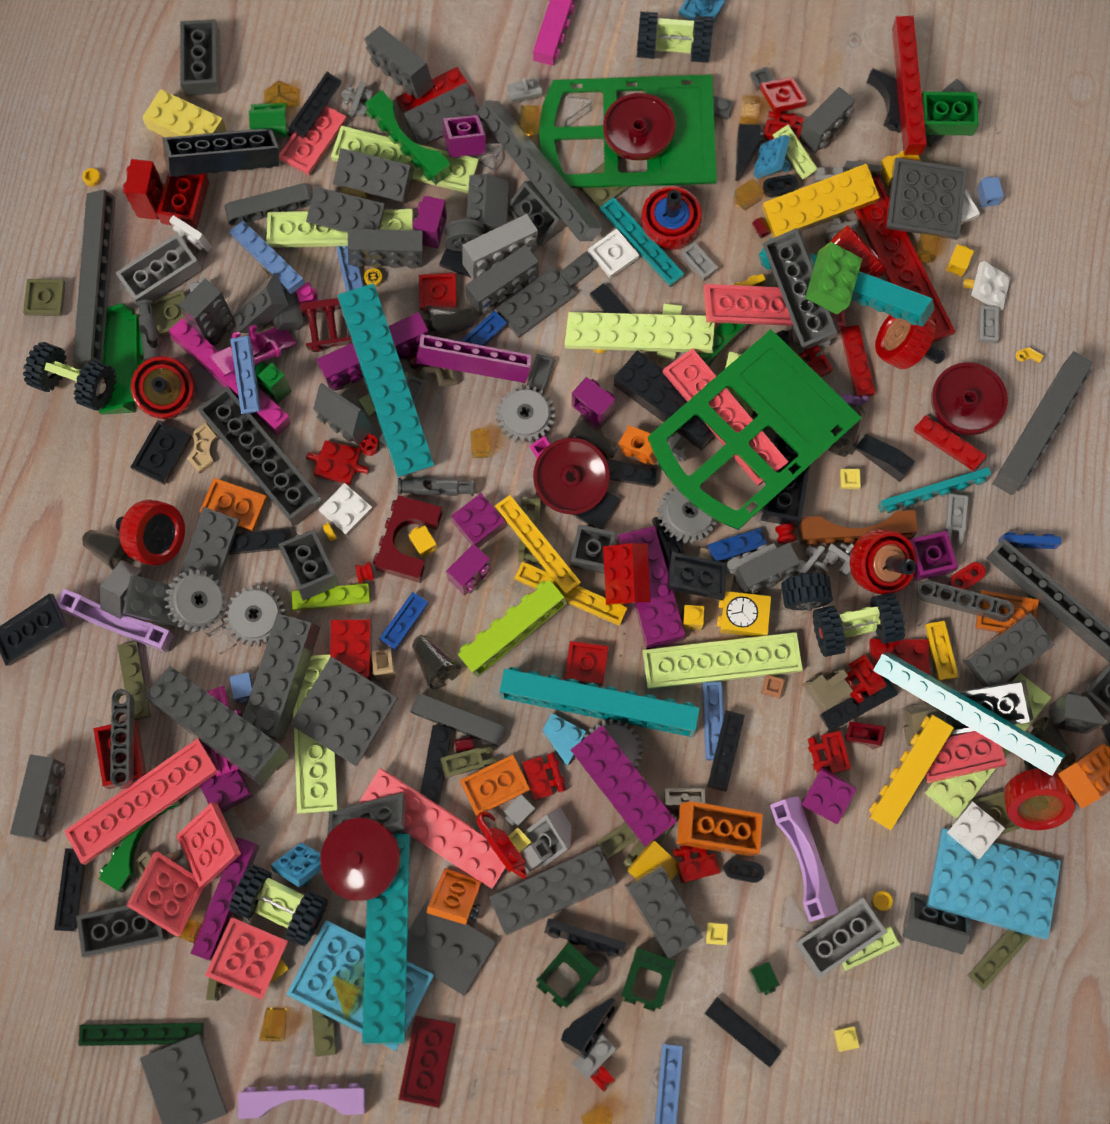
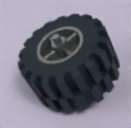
(807, 591)

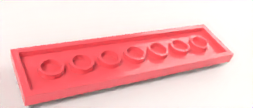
(749, 305)
(689, 376)
(141, 801)
(440, 830)

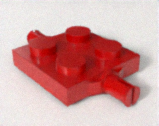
(337, 462)

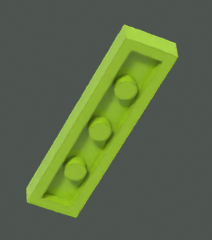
(335, 597)

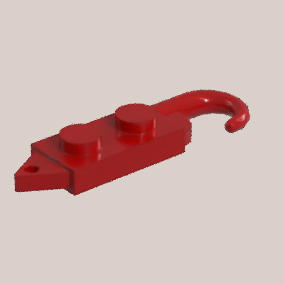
(502, 846)

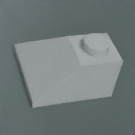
(554, 830)

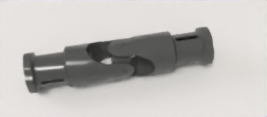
(148, 329)
(447, 487)

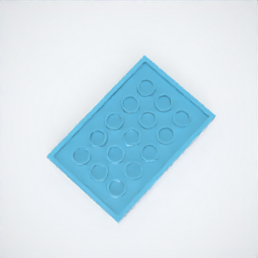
(1000, 888)
(343, 955)

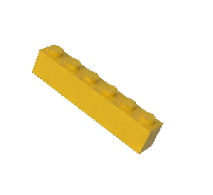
(911, 771)

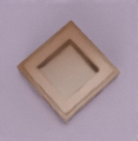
(773, 686)

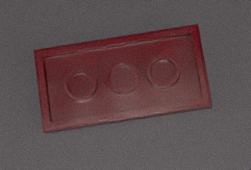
(427, 1061)

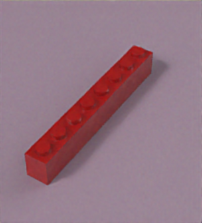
(908, 85)

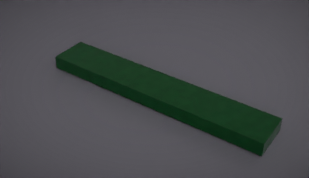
(137, 1033)

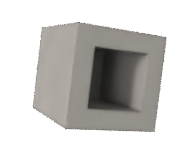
(518, 811)
(536, 854)

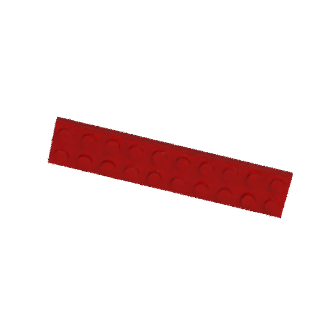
(900, 257)

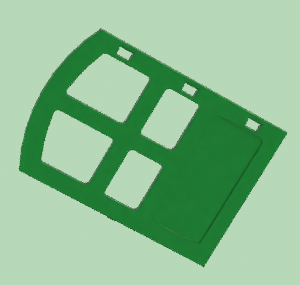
(685, 162)
(785, 397)

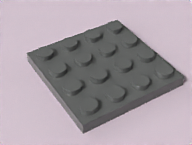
(926, 198)
(344, 711)

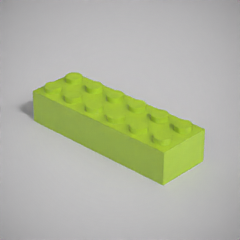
(512, 628)

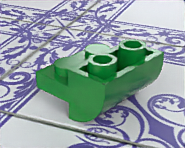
(269, 116)

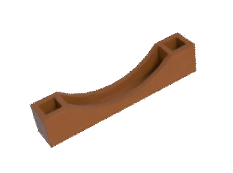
(818, 530)

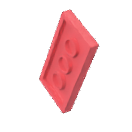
(307, 152)
(965, 755)

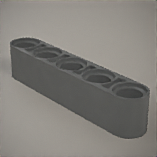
(258, 206)
(975, 599)
(458, 720)
(126, 747)

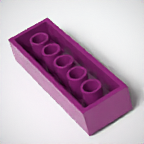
(343, 366)
(660, 617)
(623, 786)

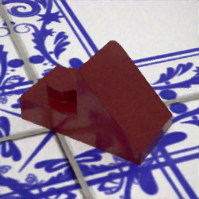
(865, 734)

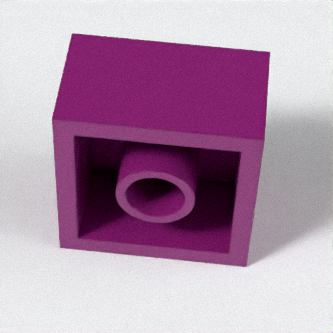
(464, 136)
(431, 220)
(593, 401)
(478, 521)
(934, 556)
(469, 570)
(226, 790)
(829, 795)

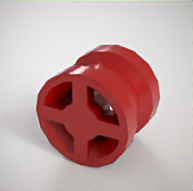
(369, 440)
(785, 533)
(364, 572)
(602, 1078)

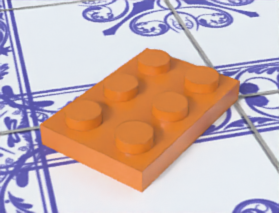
(235, 502)
(1021, 606)
(495, 785)
(454, 896)

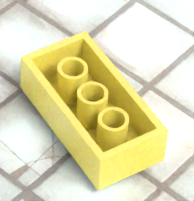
(177, 117)

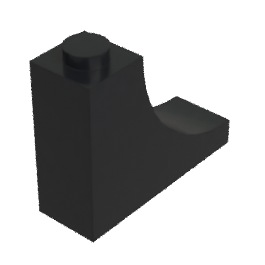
(888, 89)

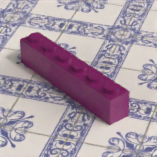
(473, 358)
(218, 911)

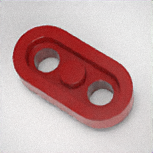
(965, 576)

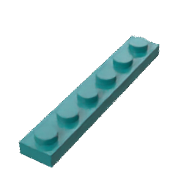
(641, 242)
(926, 493)

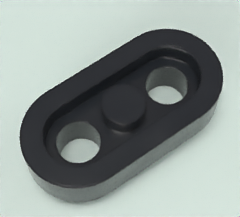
(779, 185)
(743, 870)

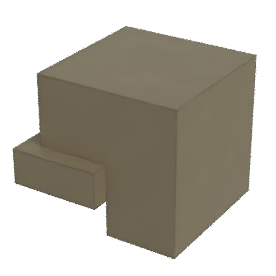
(829, 689)
(914, 716)

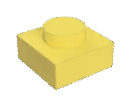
(850, 479)
(519, 840)
(716, 934)
(846, 1039)

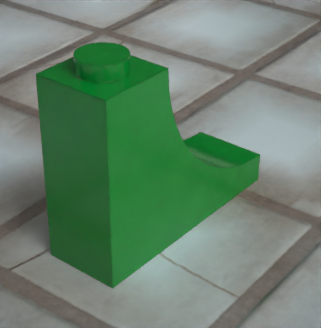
(272, 381)

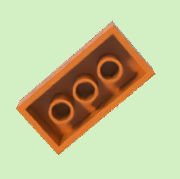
(1089, 776)
(719, 828)

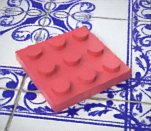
(208, 844)
(165, 894)
(246, 958)

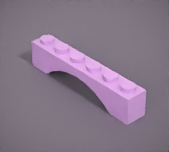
(126, 626)
(817, 893)
(345, 1100)

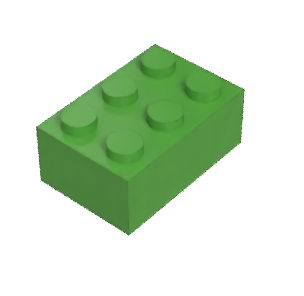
(833, 278)

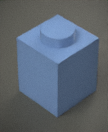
(990, 192)
(241, 687)

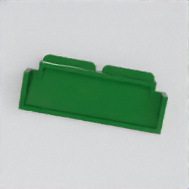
(124, 354)

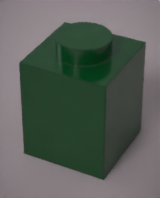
(764, 978)

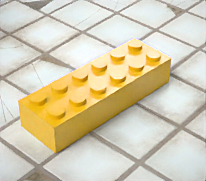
(821, 201)

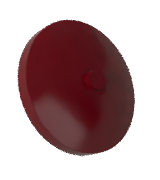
(639, 126)
(969, 398)
(571, 476)
(360, 859)

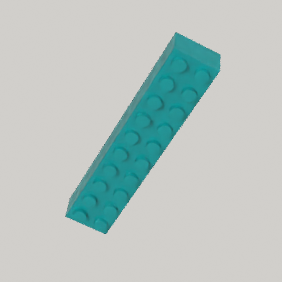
(385, 380)
(599, 702)
(387, 958)

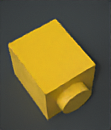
(959, 260)
(422, 541)
(693, 617)

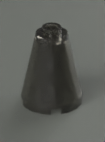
(447, 321)
(588, 431)
(848, 442)
(106, 547)
(435, 662)
(1047, 732)

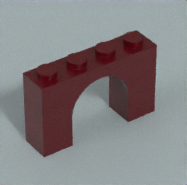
(405, 512)

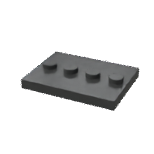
(447, 949)
(184, 1083)

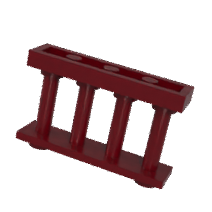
(328, 307)

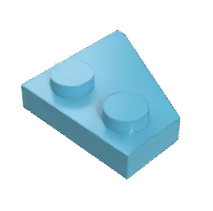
(563, 736)

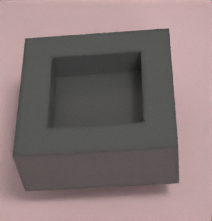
(760, 76)

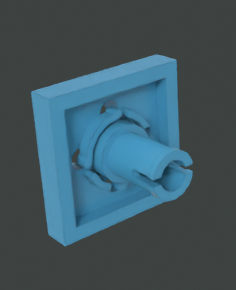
(689, 10)
(772, 157)
(300, 869)

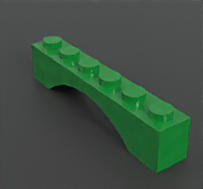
(431, 162)
(723, 336)
(120, 868)

